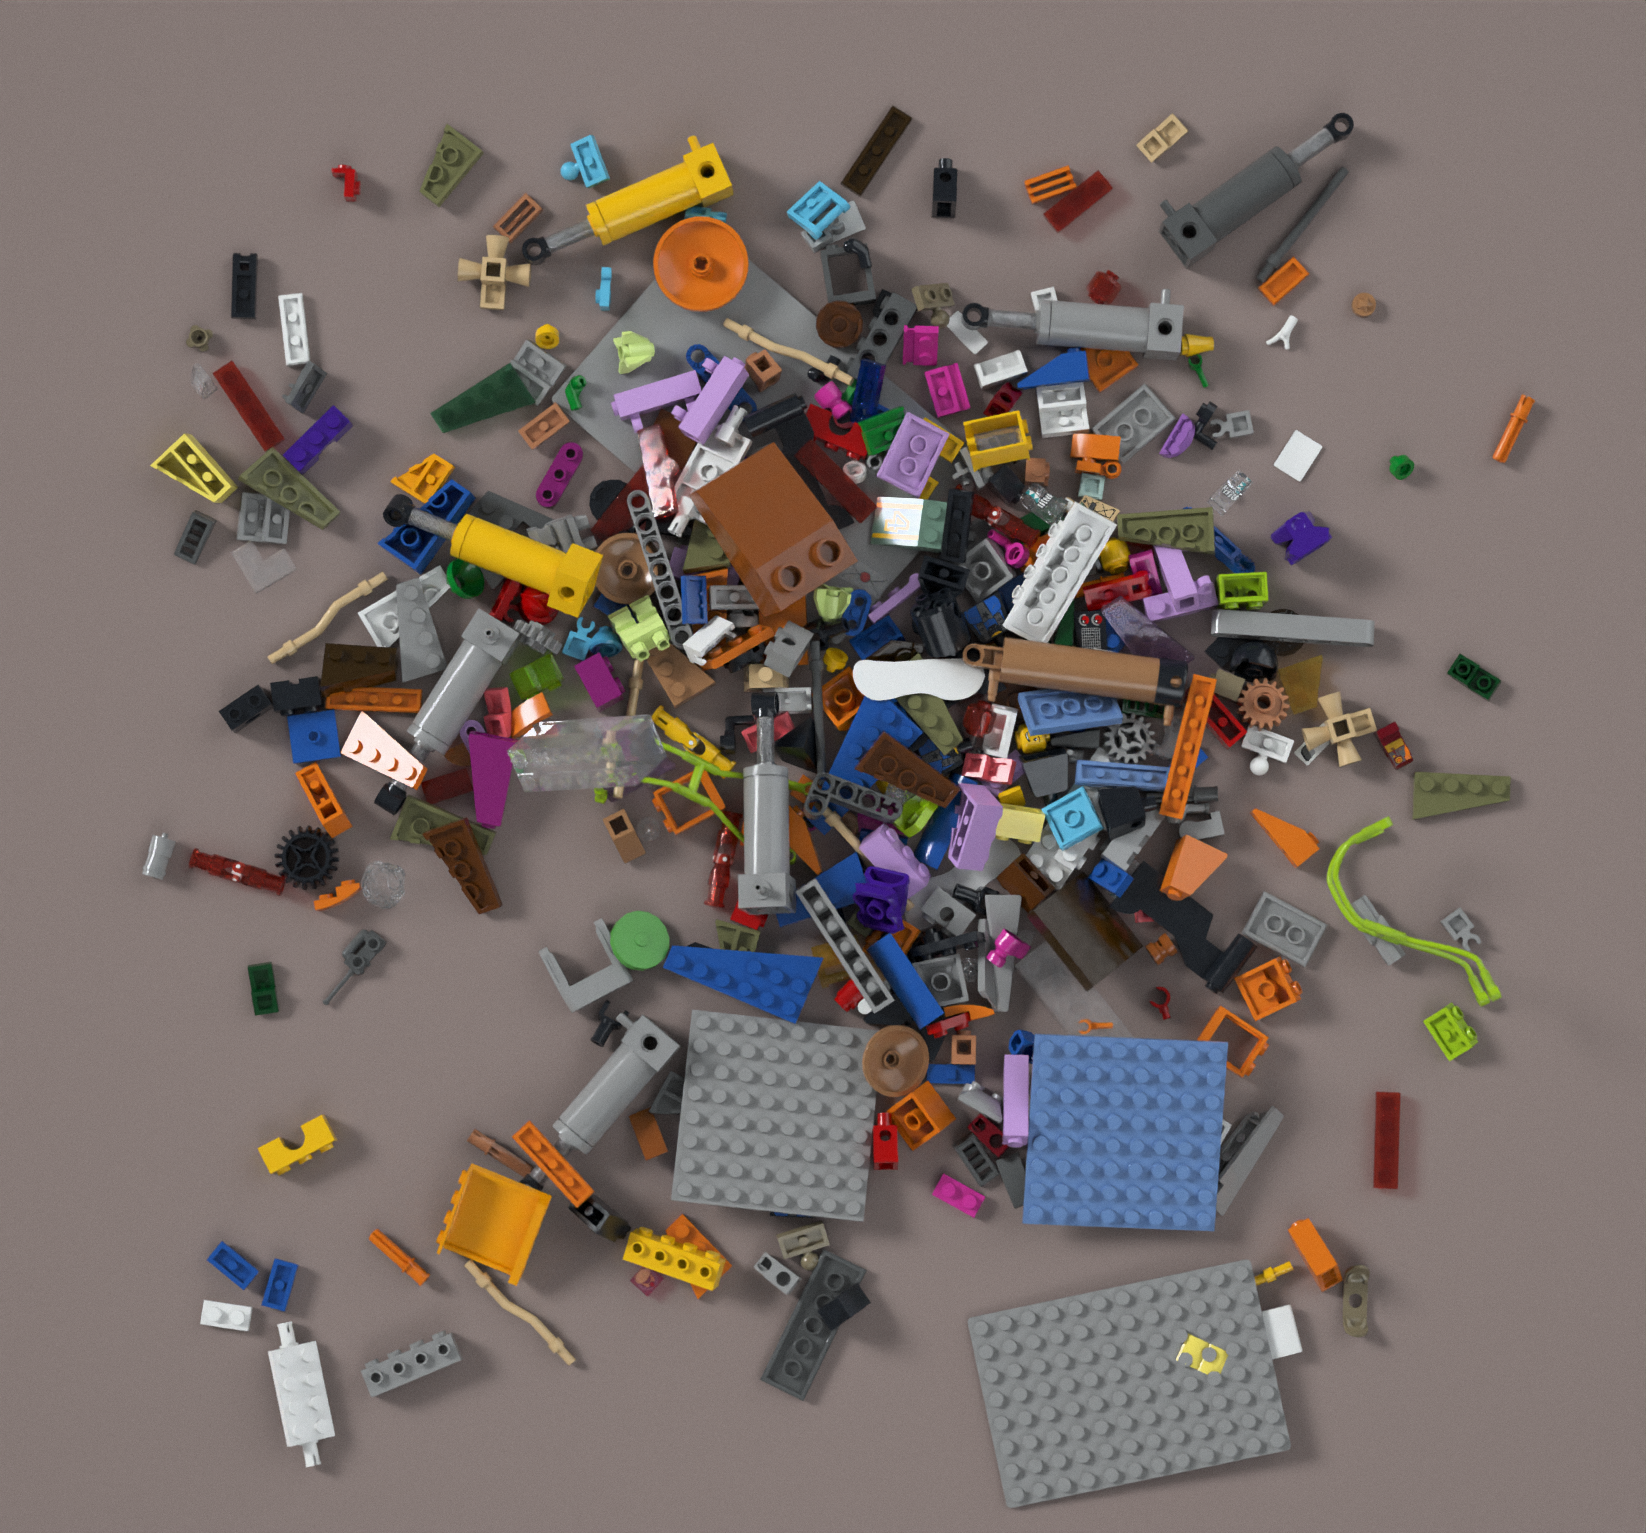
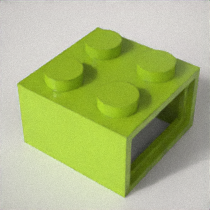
(1239, 585)

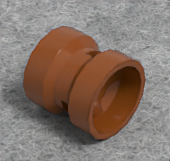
(1161, 949)

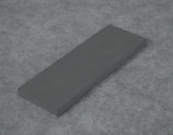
(806, 1334)

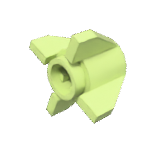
(633, 351)
(832, 601)

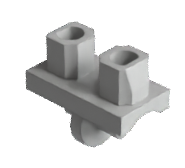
(979, 477)

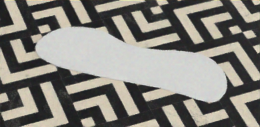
(938, 677)
(1000, 857)

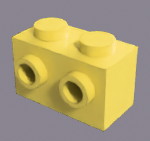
(1020, 823)

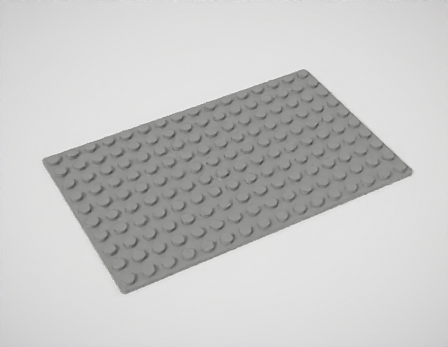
(783, 321)

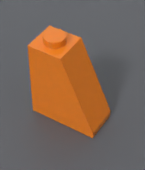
(1189, 867)
(1315, 1254)

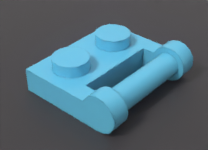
(813, 205)

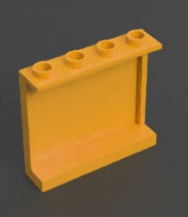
(494, 1221)

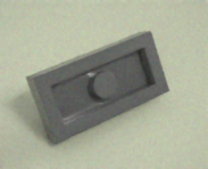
(305, 387)

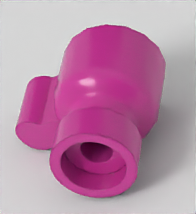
(830, 397)
(1007, 945)

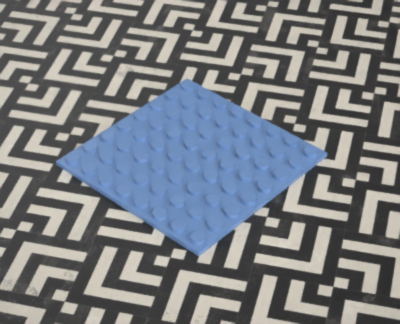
(1124, 1132)

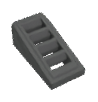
(196, 515)
(1080, 740)
(964, 1142)

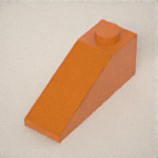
(323, 800)
(801, 840)
(1291, 840)

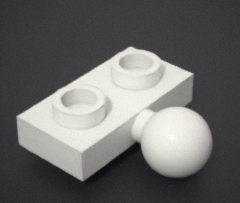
(1266, 745)

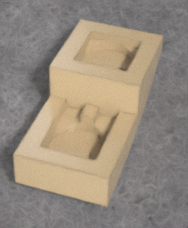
(1162, 138)

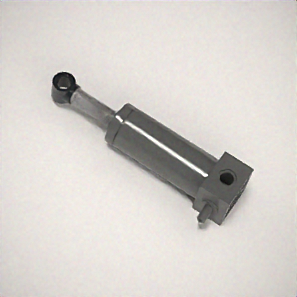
(1242, 195)

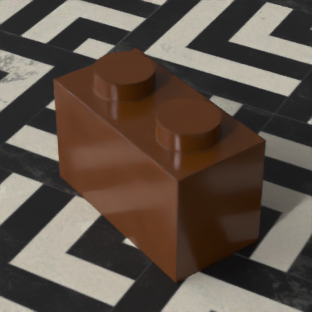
(1025, 880)

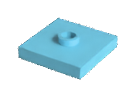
(1072, 818)

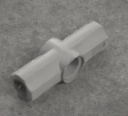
(1389, 951)

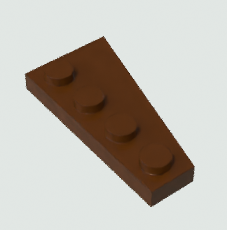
(899, 766)
(465, 861)

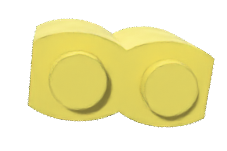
(1195, 1347)

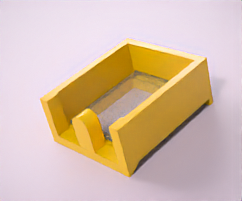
(997, 439)

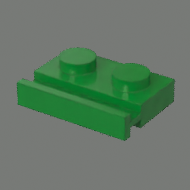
(881, 430)

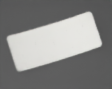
(970, 338)

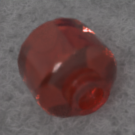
(1103, 287)
(979, 719)

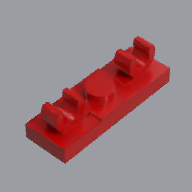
(502, 603)

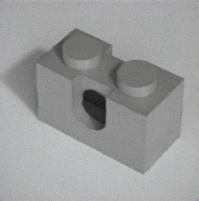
(788, 648)
(940, 899)

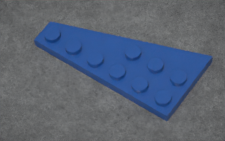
(868, 724)
(760, 979)

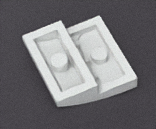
(1062, 410)
(1281, 1331)

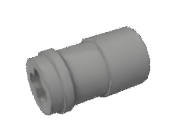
(158, 857)

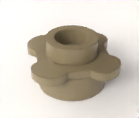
(195, 332)

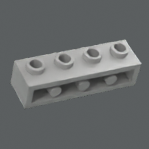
(412, 1364)

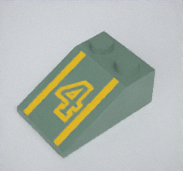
(909, 523)

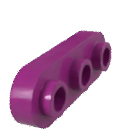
(555, 485)

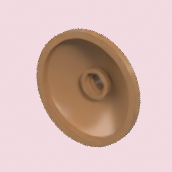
(618, 553)
(907, 1062)

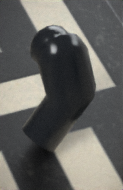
(861, 250)

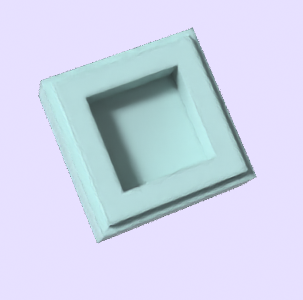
(1091, 485)

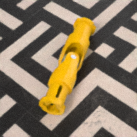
(680, 732)

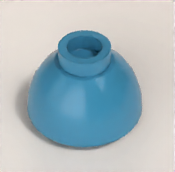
(605, 642)

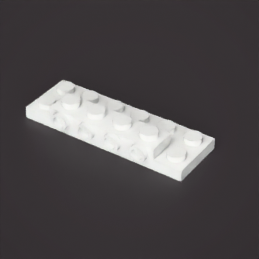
(1058, 573)
(1047, 855)

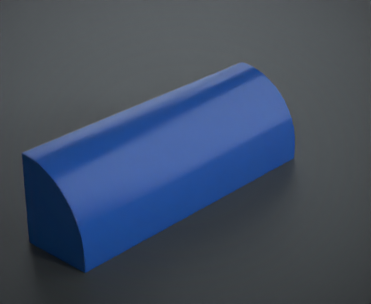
(939, 829)
(905, 981)

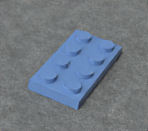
(1062, 711)

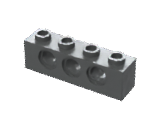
(892, 305)

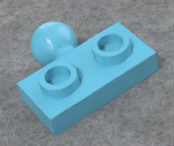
(588, 163)

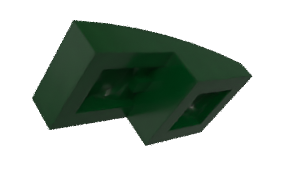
(263, 988)

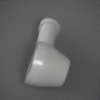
(1190, 808)

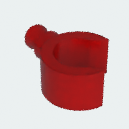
(1163, 1008)

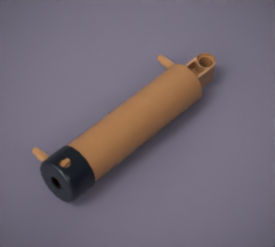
(1084, 671)

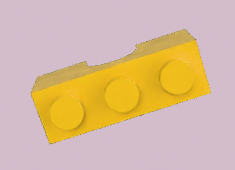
(317, 1137)

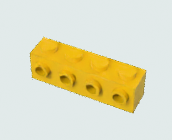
(674, 1258)

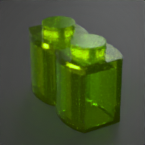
(537, 677)

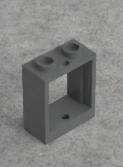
(856, 298)

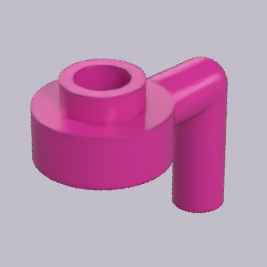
(1016, 553)

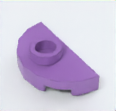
(1179, 438)

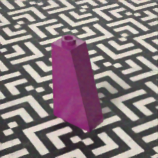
(490, 775)

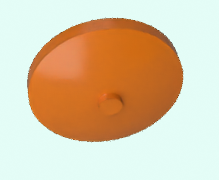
(700, 264)

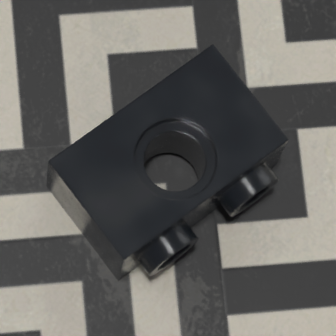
(246, 708)

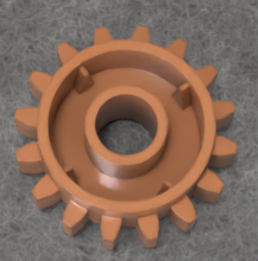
(1268, 694)

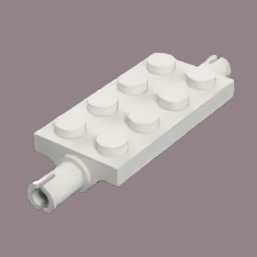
(720, 452)
(301, 1393)

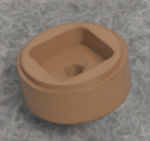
(1363, 305)

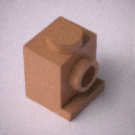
(762, 362)
(1036, 471)
(967, 1057)

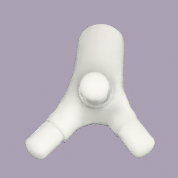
(1284, 333)

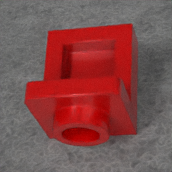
(352, 186)

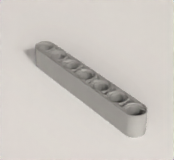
(655, 559)
(1292, 628)

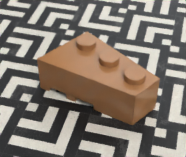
(678, 675)

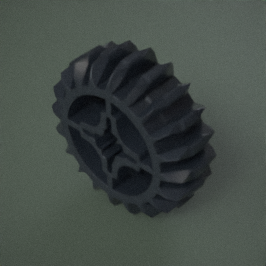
(314, 849)

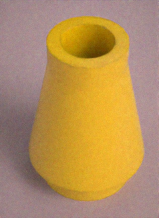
(1196, 344)

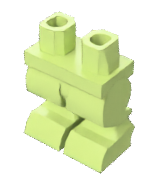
(645, 635)

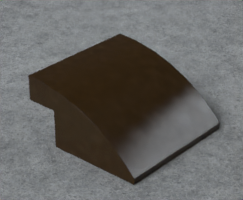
(1084, 931)

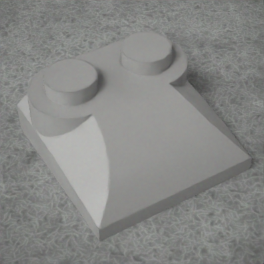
(987, 569)
(944, 979)
(974, 1097)

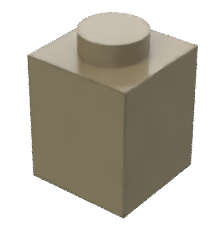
(1227, 685)

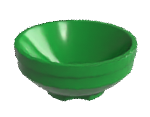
(469, 576)

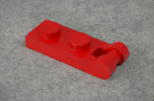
(1102, 593)

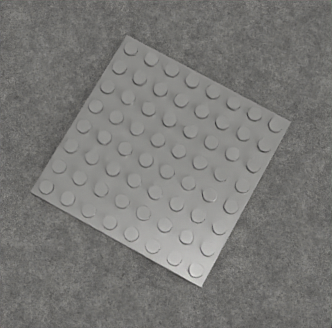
(775, 1117)

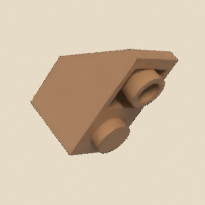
(624, 836)

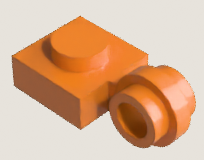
(1089, 466)

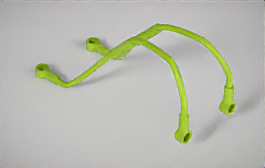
(691, 792)
(1396, 936)

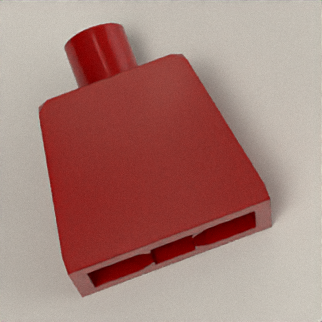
(885, 1152)

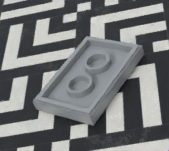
(1136, 421)
(1284, 929)

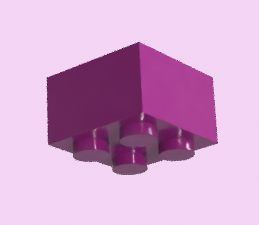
(598, 681)

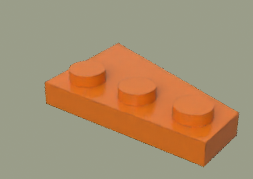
(736, 646)
(686, 1232)

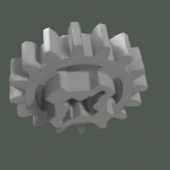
(537, 637)
(1137, 743)

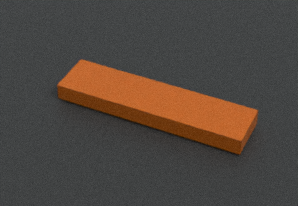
(377, 700)
(553, 1164)

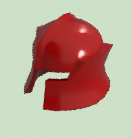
(535, 606)

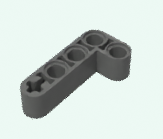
(854, 803)

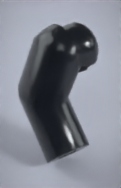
(817, 375)

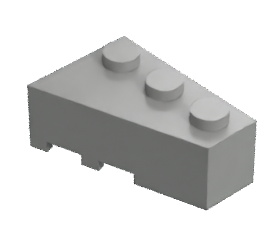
(1125, 848)

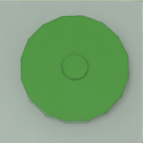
(639, 940)

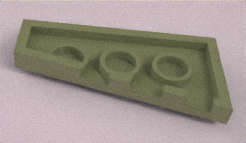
(1171, 529)
(1450, 792)

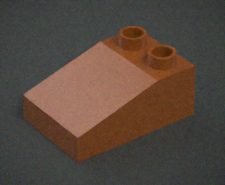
(772, 529)

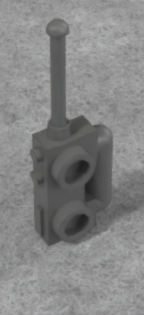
(359, 962)

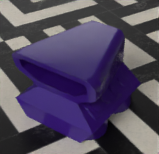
(1300, 536)
(882, 899)

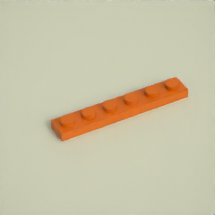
(1187, 746)

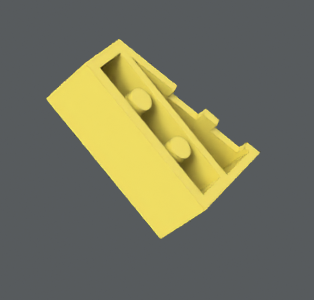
(196, 469)

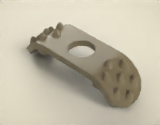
(1355, 1318)

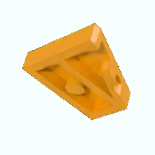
(424, 478)

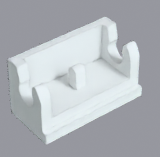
(1000, 369)
(707, 638)
(793, 699)
(998, 741)

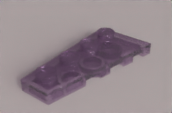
(1141, 633)

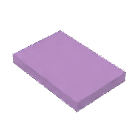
(912, 455)

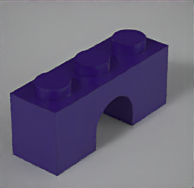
(309, 446)

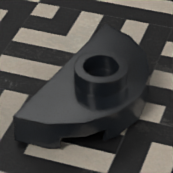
(604, 495)

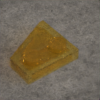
(1302, 684)

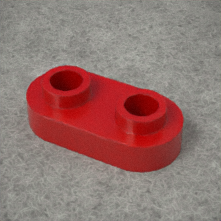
(940, 1027)

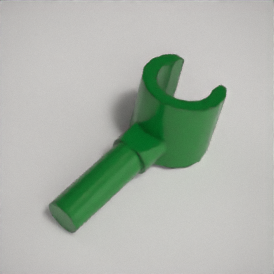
(1198, 368)

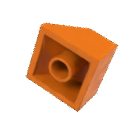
(920, 1115)

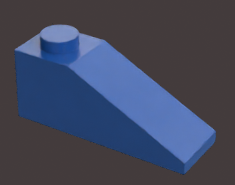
(1064, 369)

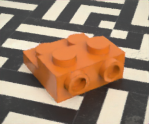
(1269, 988)

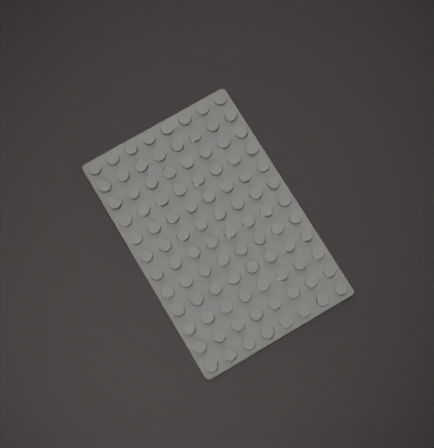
(1093, 1392)

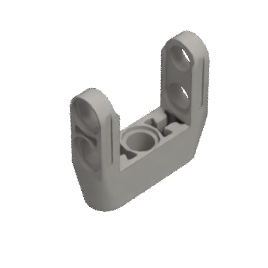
(594, 986)

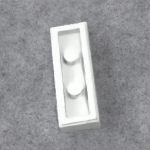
(294, 329)

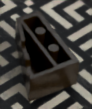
(356, 666)

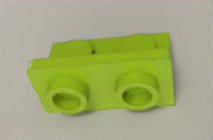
(915, 815)
(1451, 1031)

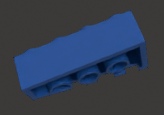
(417, 546)
(838, 886)

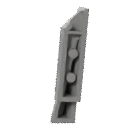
(996, 982)
(1242, 1152)

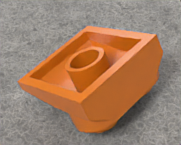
(841, 699)

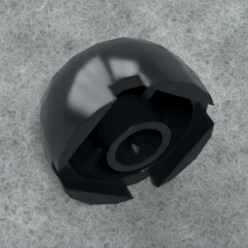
(1254, 661)

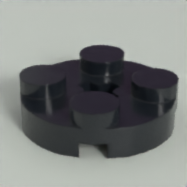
(753, 655)

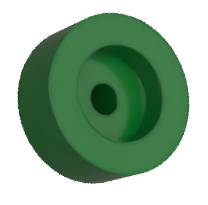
(1401, 466)

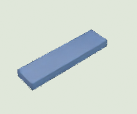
(1121, 775)

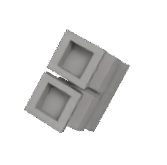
(564, 533)

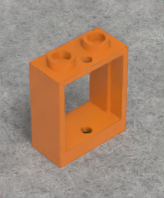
(670, 822)
(1259, 1048)

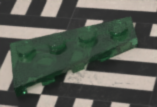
(492, 396)

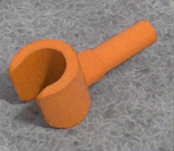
(1094, 1025)

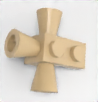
(494, 273)
(1340, 729)

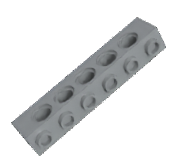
(844, 945)

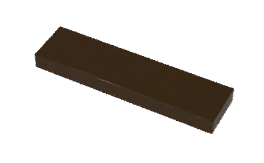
(876, 151)

